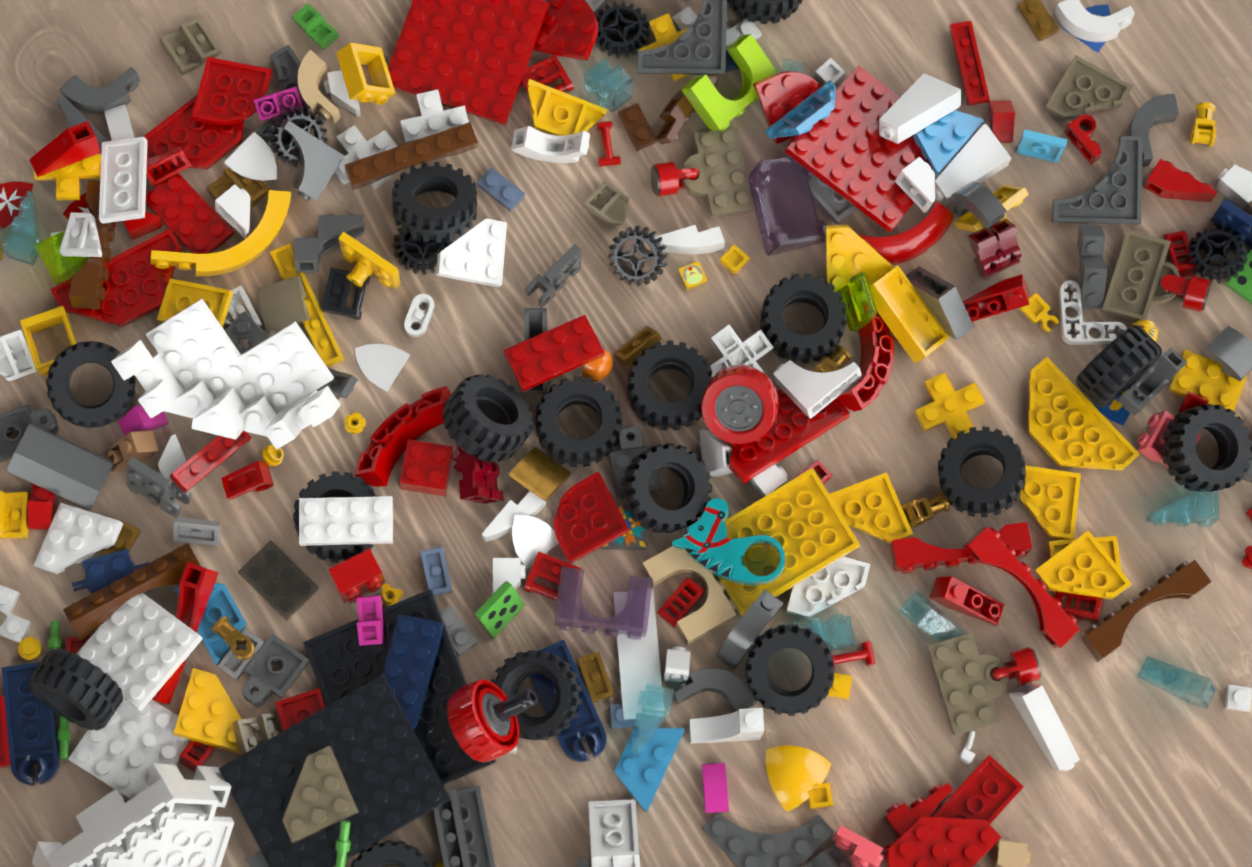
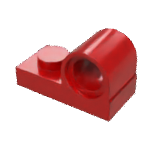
(1082, 139)
(253, 477)

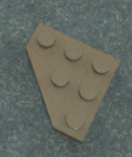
(1086, 91)
(319, 797)

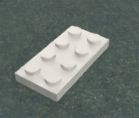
(123, 180)
(346, 520)

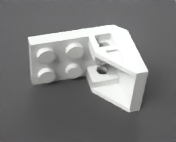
(613, 833)

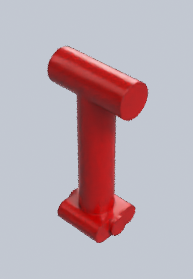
(609, 160)
(866, 653)

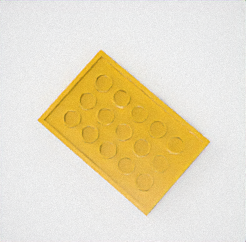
(806, 527)

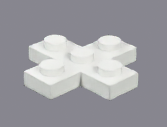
(432, 118)
(359, 148)
(739, 352)
(14, 626)

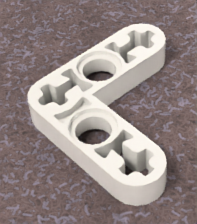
(1081, 327)

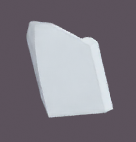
(15, 356)

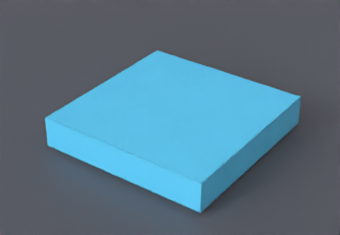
(1041, 146)

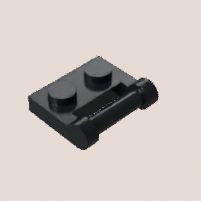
(337, 295)

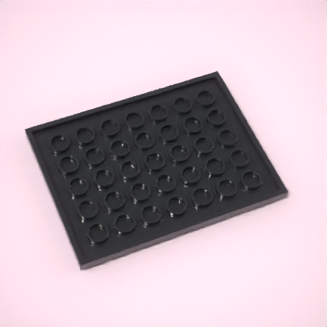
(345, 666)
(379, 761)

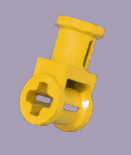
(1203, 127)

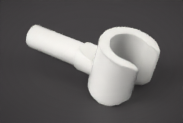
(966, 754)

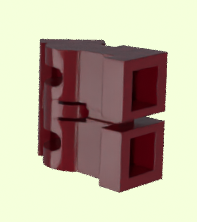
(995, 248)
(479, 478)

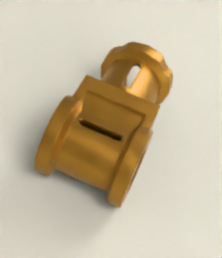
(829, 364)
(922, 510)
(234, 638)

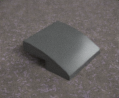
(1232, 352)

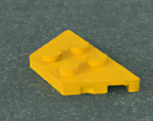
(560, 112)

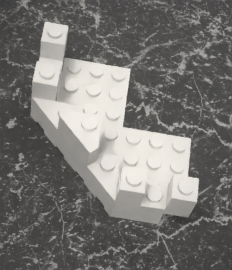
(227, 392)
(159, 827)

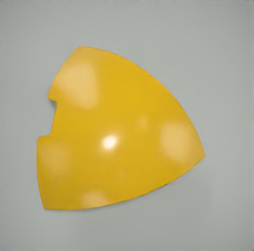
(794, 773)

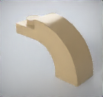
(309, 77)

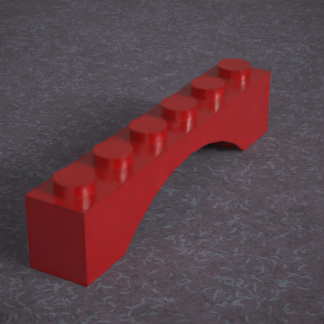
(914, 553)
(193, 597)
(1052, 620)

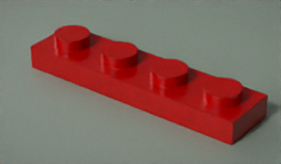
(969, 63)
(207, 460)

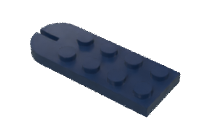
(412, 661)
(586, 725)
(29, 728)

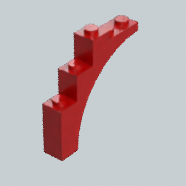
(901, 817)

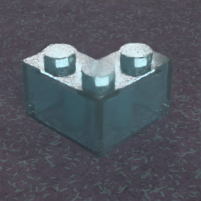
(610, 84)

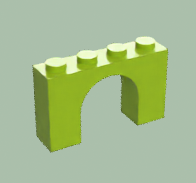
(716, 109)

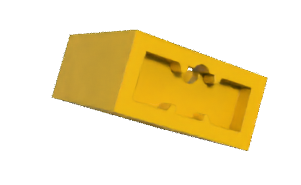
(350, 62)
(41, 322)

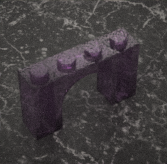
(630, 621)

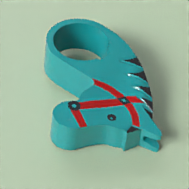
(710, 547)

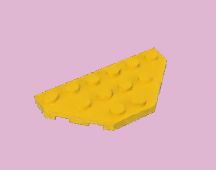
(1070, 425)

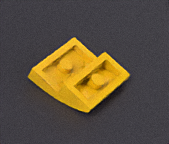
(14, 515)

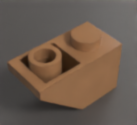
(135, 444)

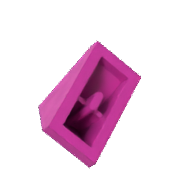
(139, 420)

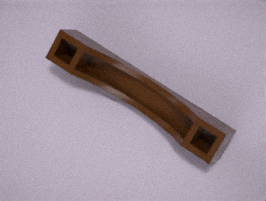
(436, 146)
(88, 283)
(97, 608)
(1109, 635)

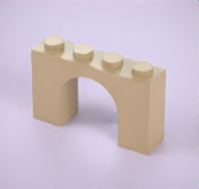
(717, 608)

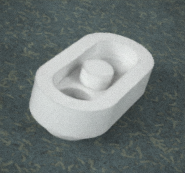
(418, 316)

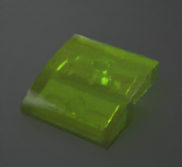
(59, 266)
(858, 302)

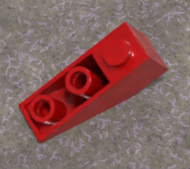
(66, 149)
(1173, 183)
(998, 298)
(966, 600)

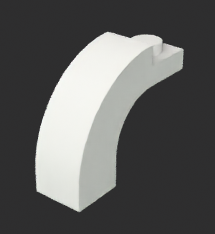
(1088, 26)
(548, 147)

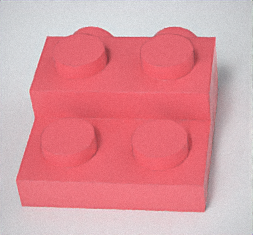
(1151, 441)
(863, 851)

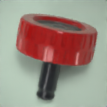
(739, 404)
(486, 718)

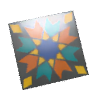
(633, 540)

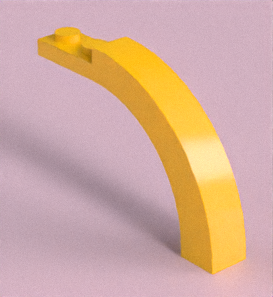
(239, 255)

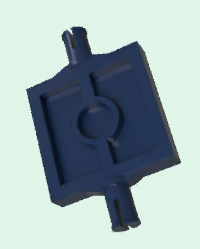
(105, 570)

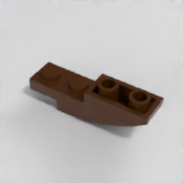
(676, 114)

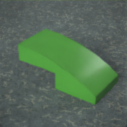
(315, 27)

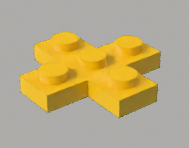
(665, 34)
(69, 177)
(949, 405)

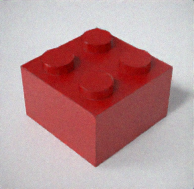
(426, 468)
(357, 576)

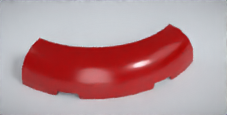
(915, 241)
(875, 365)
(392, 435)

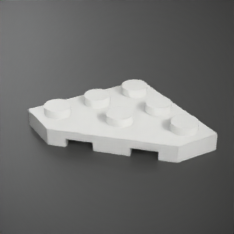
(476, 255)
(75, 537)
(828, 587)

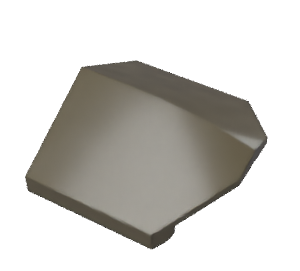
(608, 204)

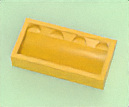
(907, 315)

